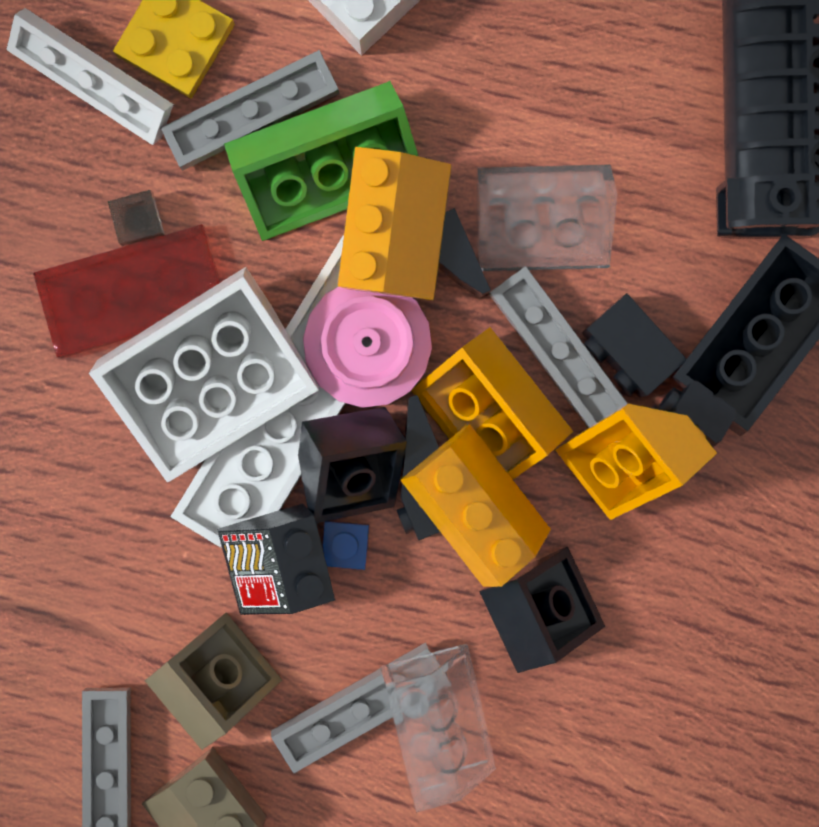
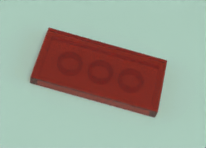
(124, 289)

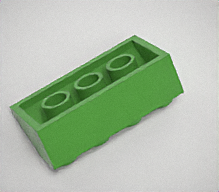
(306, 162)

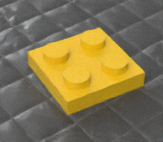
(174, 41)

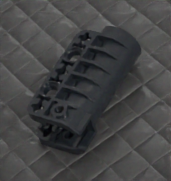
(770, 120)

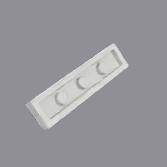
(88, 76)

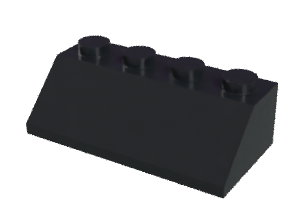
(760, 334)

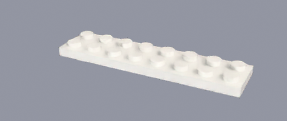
(262, 466)

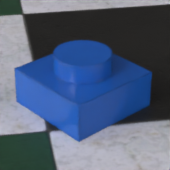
(345, 544)

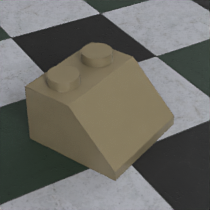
(214, 681)
(205, 797)

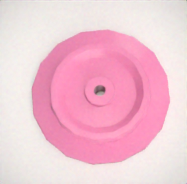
(371, 373)

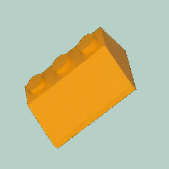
(394, 224)
(498, 399)
(635, 456)
(478, 508)

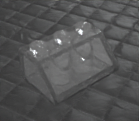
(545, 217)
(439, 725)

